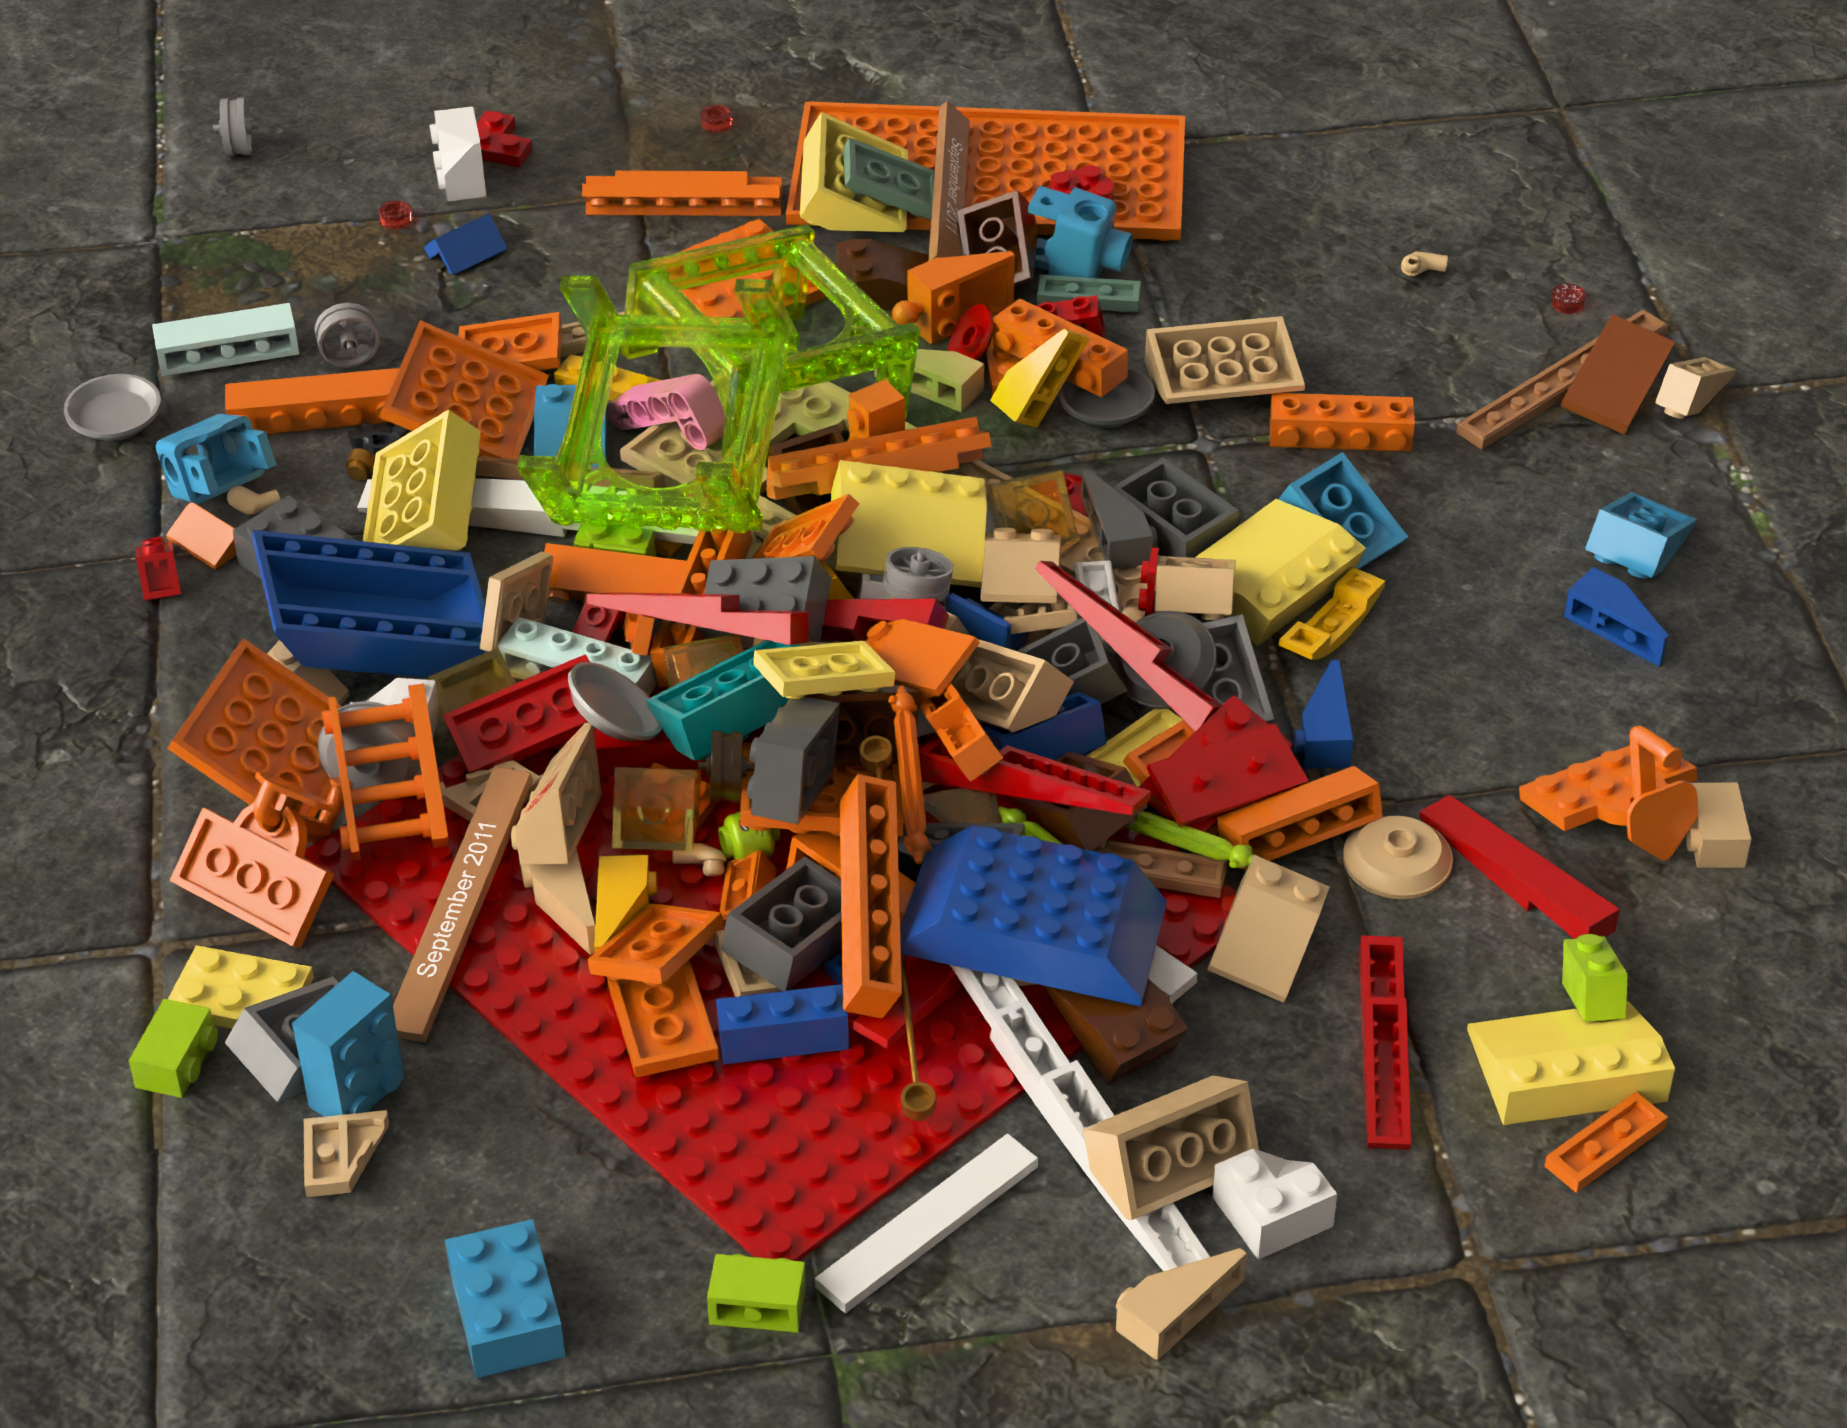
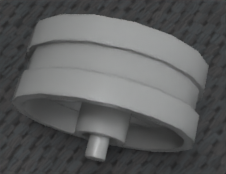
(235, 126)
(342, 318)
(917, 574)

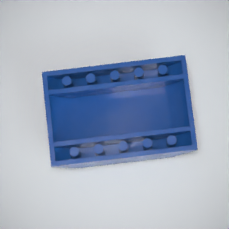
(371, 603)
(1035, 913)

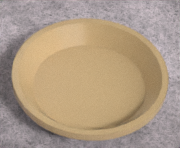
(1398, 857)

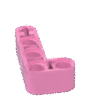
(680, 399)

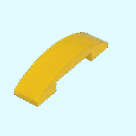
(1337, 619)

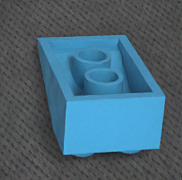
(551, 419)
(1344, 497)
(1638, 534)

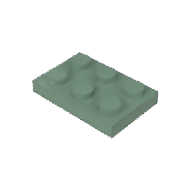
(888, 178)

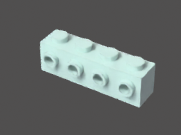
(225, 339)
(536, 647)

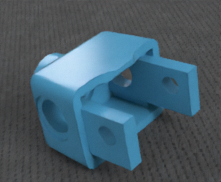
(1083, 234)
(219, 461)

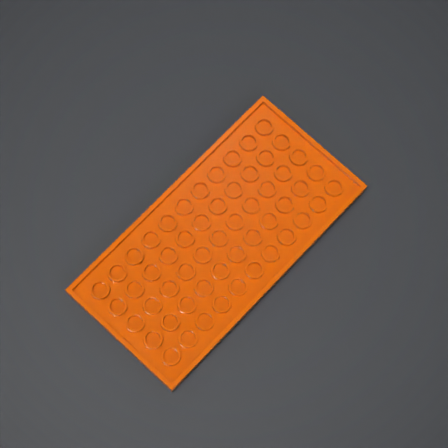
(1025, 148)

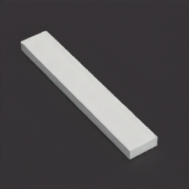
(925, 1223)

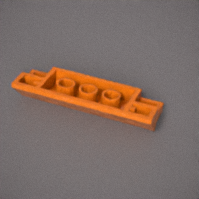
(683, 194)
(922, 448)

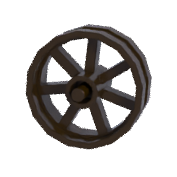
(726, 766)

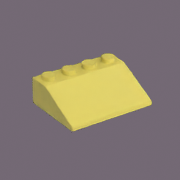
(823, 190)
(425, 486)
(911, 511)
(1283, 564)
(1568, 1066)

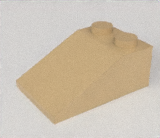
(1011, 563)
(1268, 928)

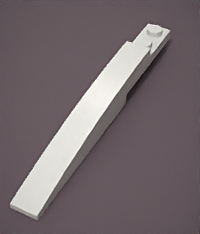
(515, 508)
(1068, 1103)

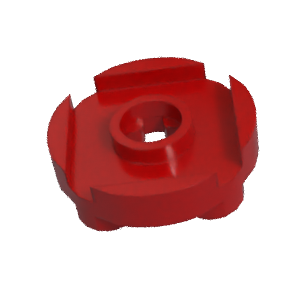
(1087, 179)

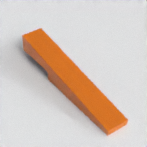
(960, 732)

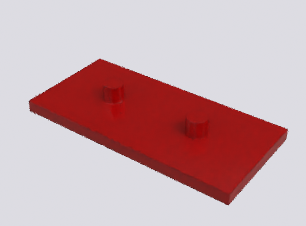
(1227, 774)

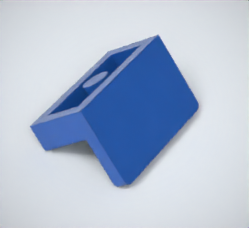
(467, 244)
(984, 623)

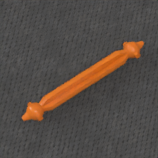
(910, 774)

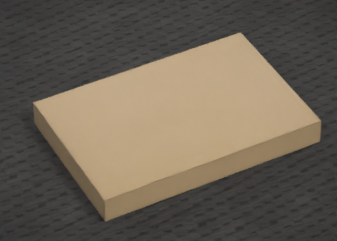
(514, 594)

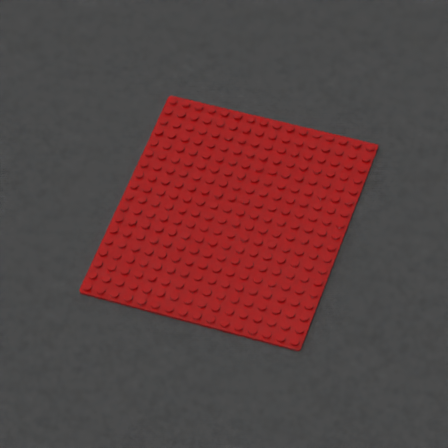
(760, 1146)

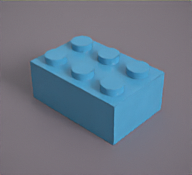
(349, 1048)
(505, 1298)

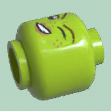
(742, 841)

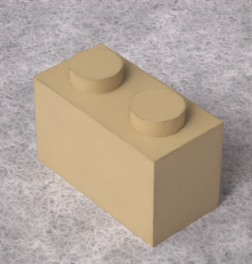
(1721, 828)

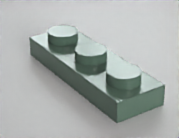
(1112, 293)

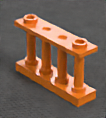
(417, 747)

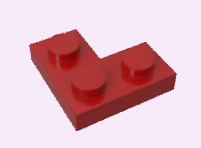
(497, 141)

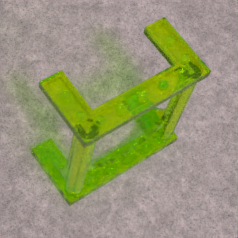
(877, 343)
(731, 484)

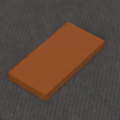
(1618, 374)

